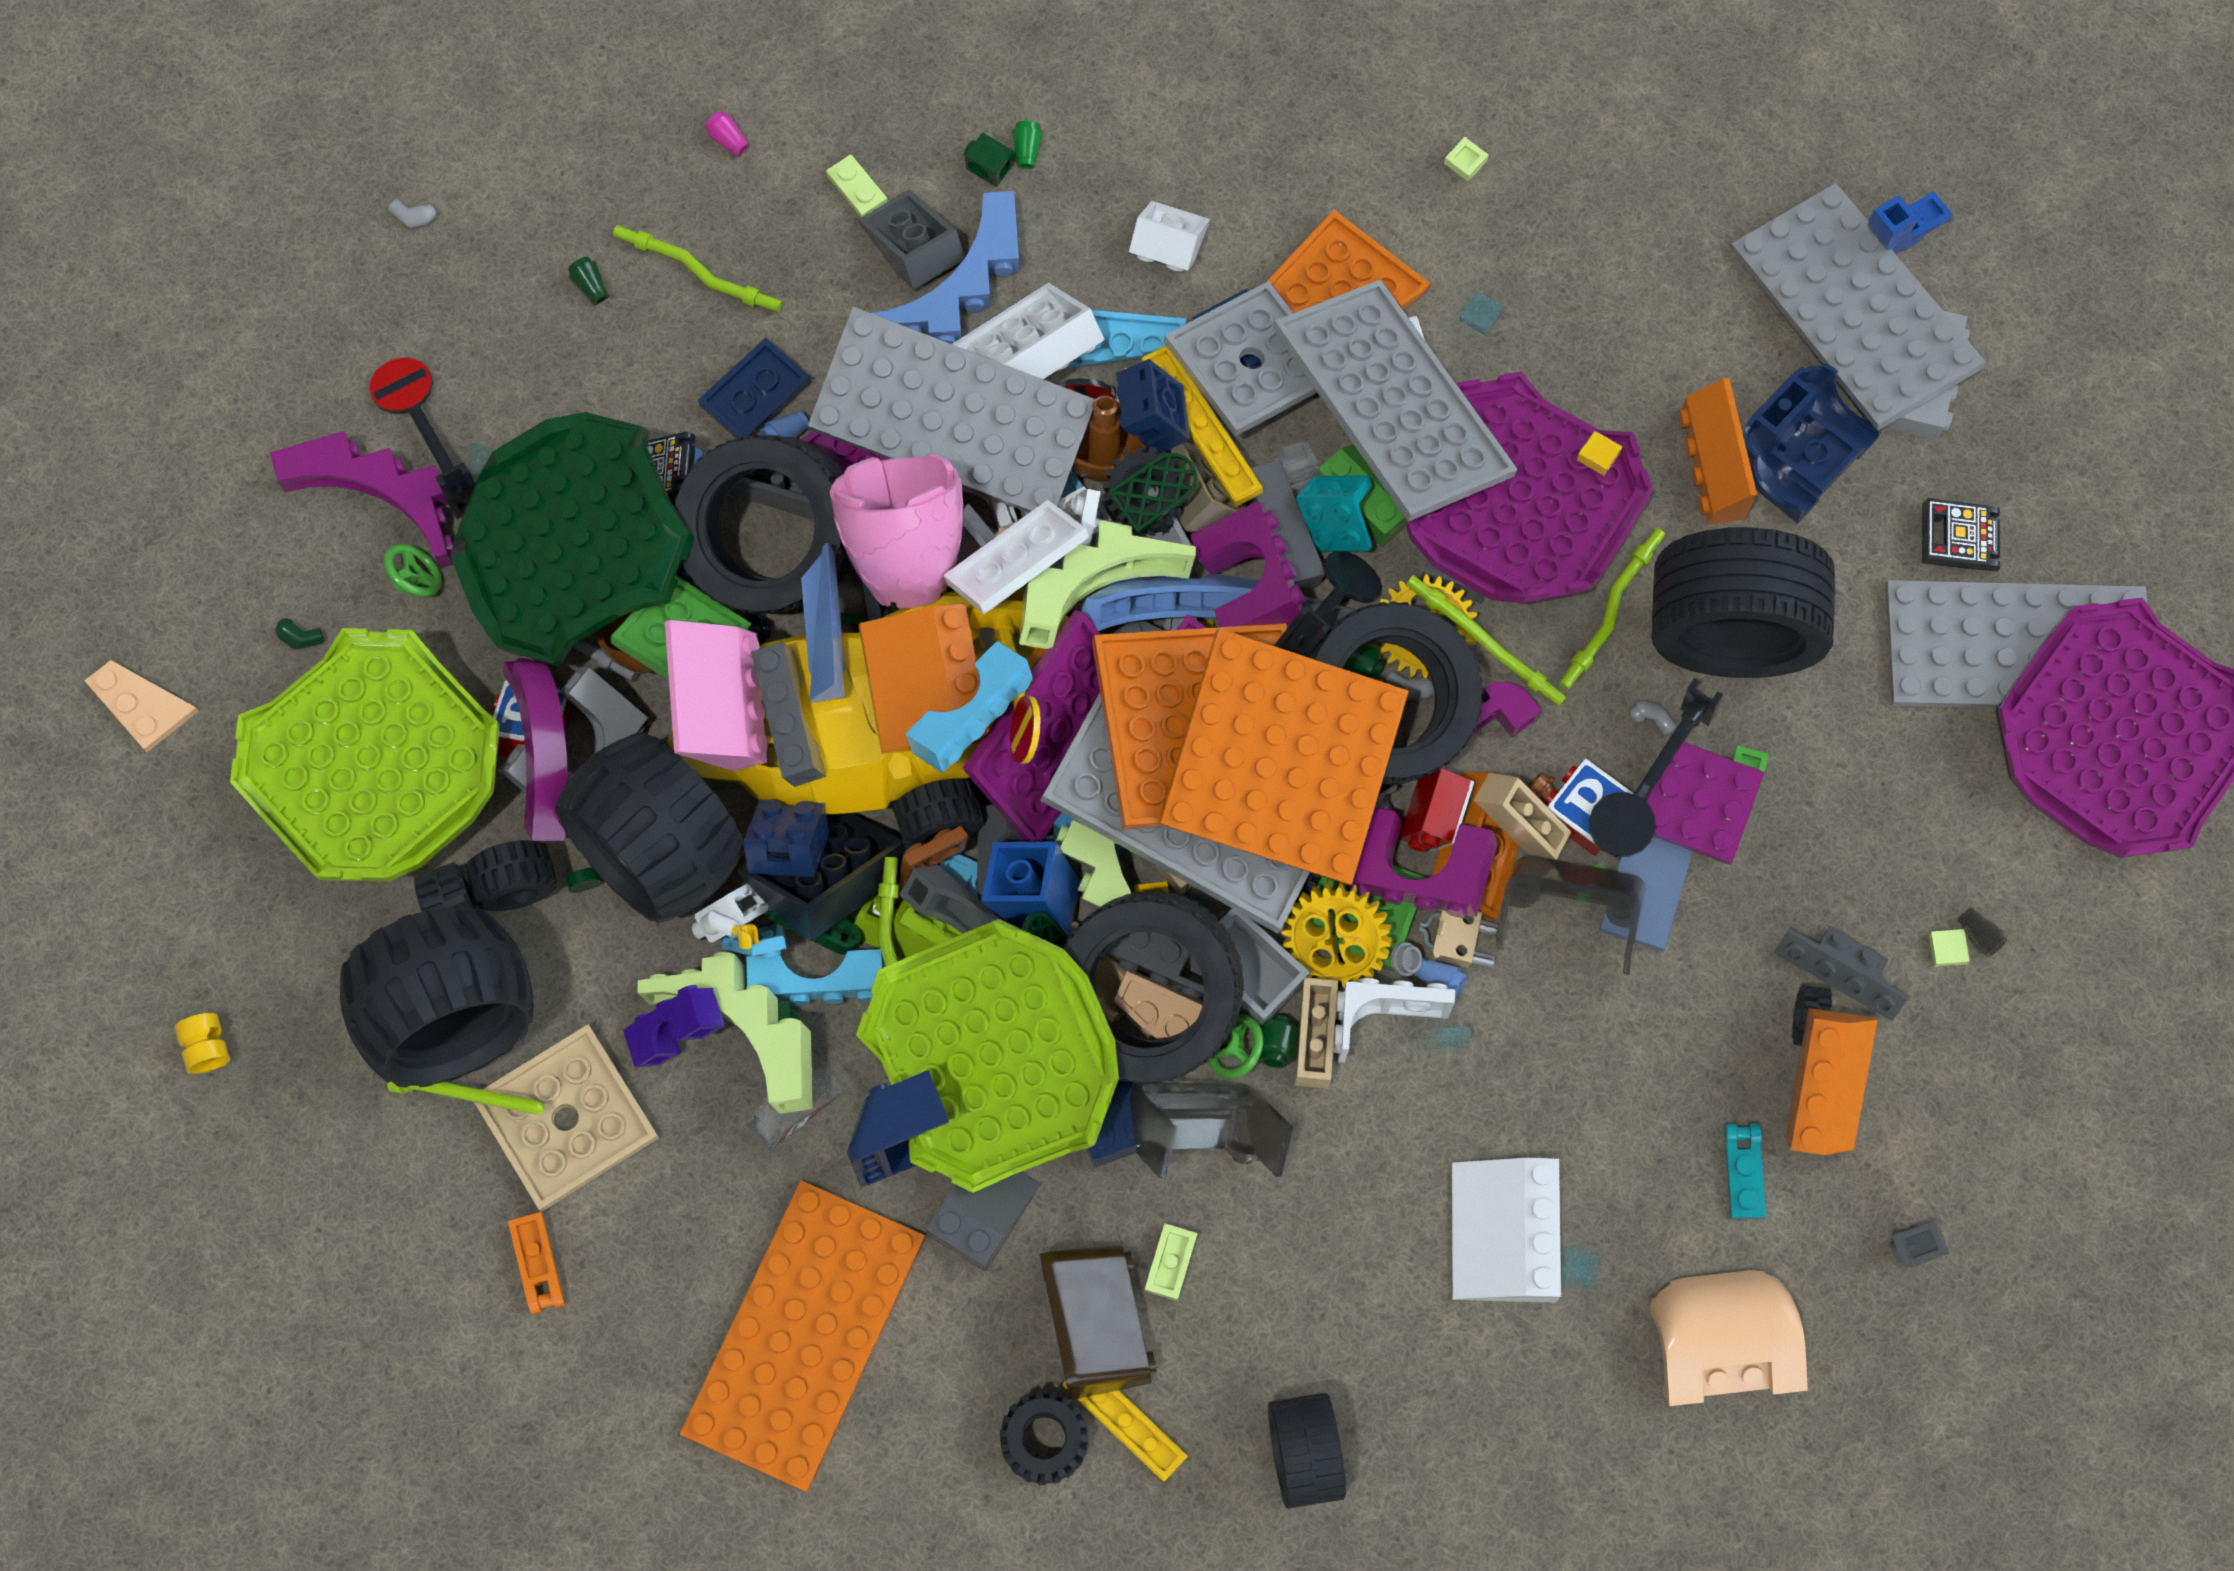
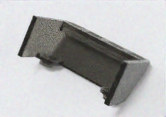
(1617, 890)
(1207, 1117)

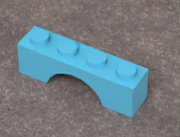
(943, 736)
(850, 980)

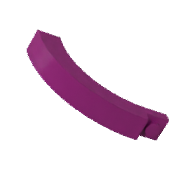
(543, 745)

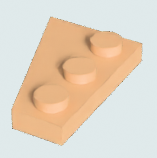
(139, 705)
(1156, 1006)

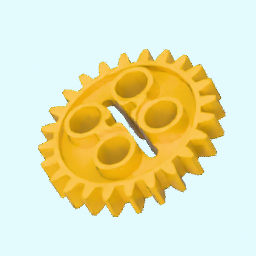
(1401, 655)
(1367, 933)

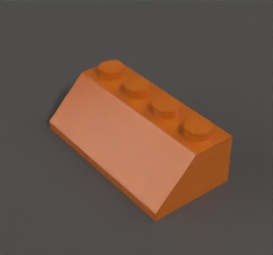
(1718, 453)
(1503, 857)
(1830, 1082)

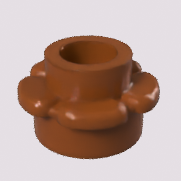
(1541, 786)

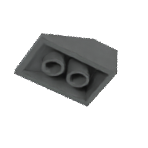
(913, 238)
(981, 1221)

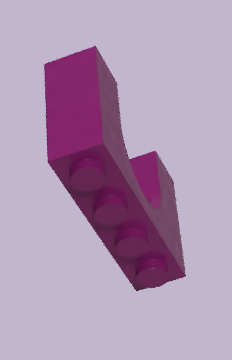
(1250, 535)
(1454, 888)

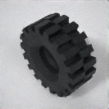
(1128, 467)

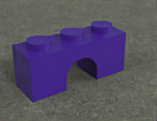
(686, 1017)

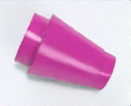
(726, 133)

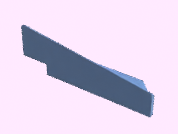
(823, 628)

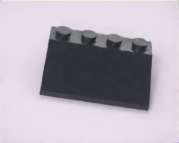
(843, 880)

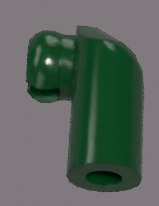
(295, 637)

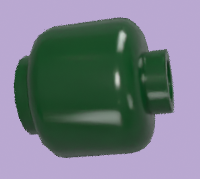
(1365, 660)
(1279, 1042)

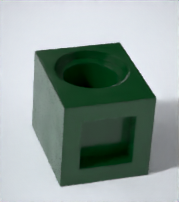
(988, 159)

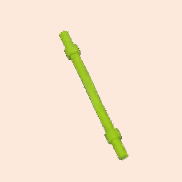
(646, 241)
(1584, 659)
(1535, 680)
(888, 892)

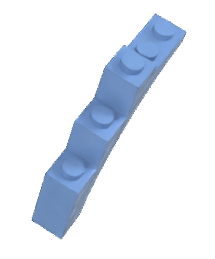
(968, 287)
(1162, 598)

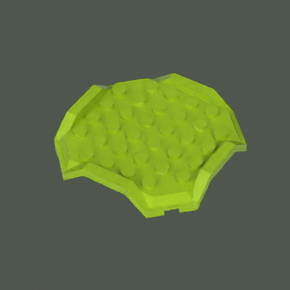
(368, 758)
(1007, 1045)

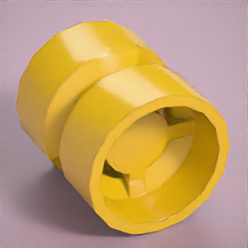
(202, 1043)

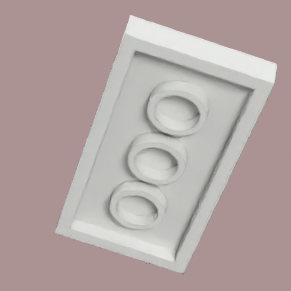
(1016, 556)

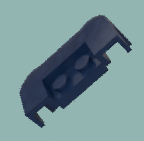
(1804, 440)

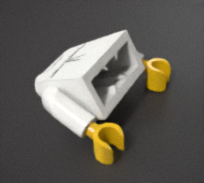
(729, 916)

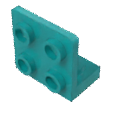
(1334, 513)

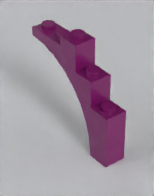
(338, 463)

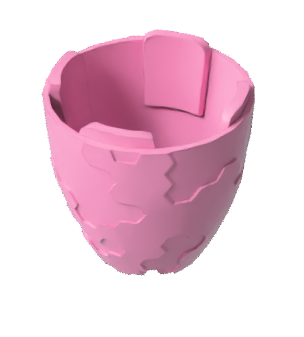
(900, 525)

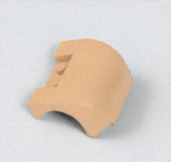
(1729, 1336)

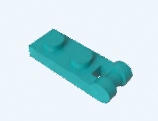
(1744, 1172)

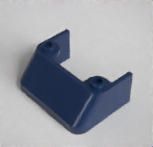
(888, 1122)

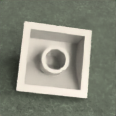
(1168, 236)

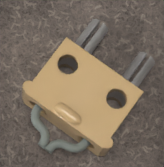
(1453, 935)

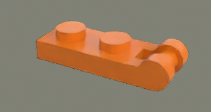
(536, 1261)

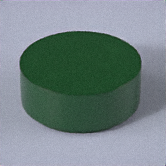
(583, 880)

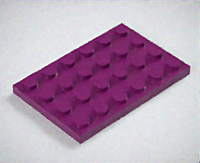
(1065, 691)

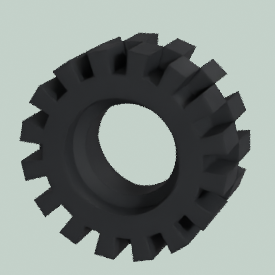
(1807, 998)

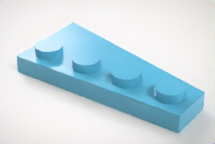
(1127, 336)

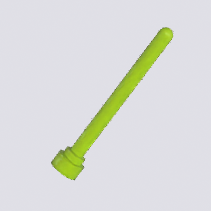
(476, 1095)

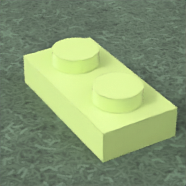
(856, 186)
(1170, 1262)

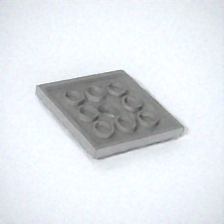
(1212, 352)

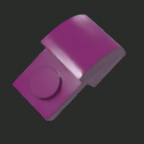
(1509, 705)

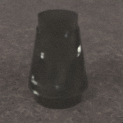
(1983, 934)

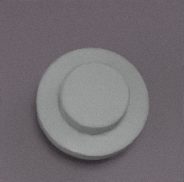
(1406, 959)

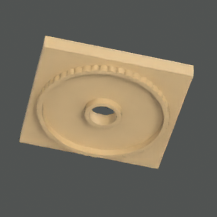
(608, 1128)

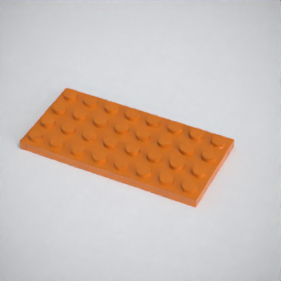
(803, 1336)

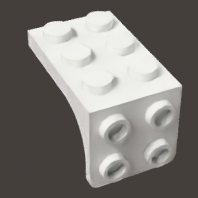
(1398, 999)

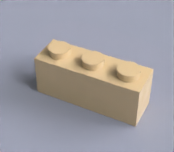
(1522, 815)
(1316, 1033)

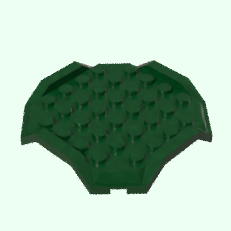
(567, 535)

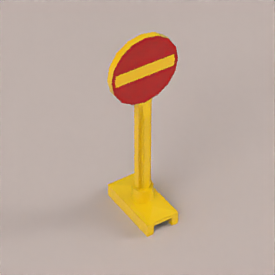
(1025, 723)

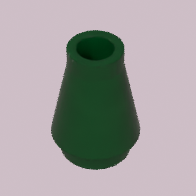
(587, 278)

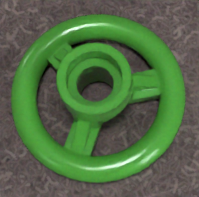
(410, 573)
(1234, 1047)

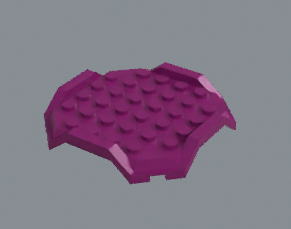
(1549, 524)
(2121, 730)

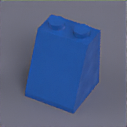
(1030, 880)

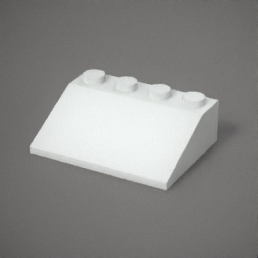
(1037, 333)
(1506, 1230)

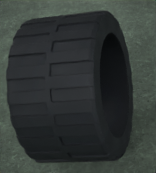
(1307, 1450)

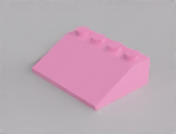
(715, 694)

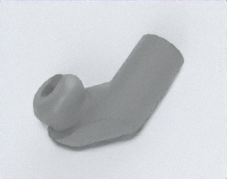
(413, 216)
(1418, 688)
(1654, 712)

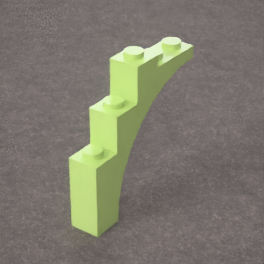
(1081, 571)
(1099, 853)
(781, 1046)

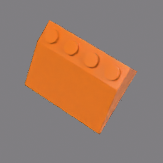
(917, 666)

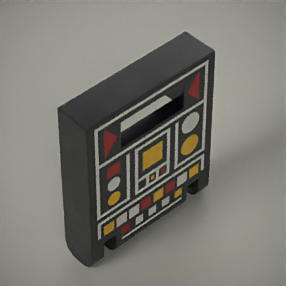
(673, 459)
(1969, 535)

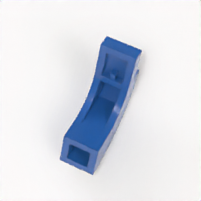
(1904, 225)

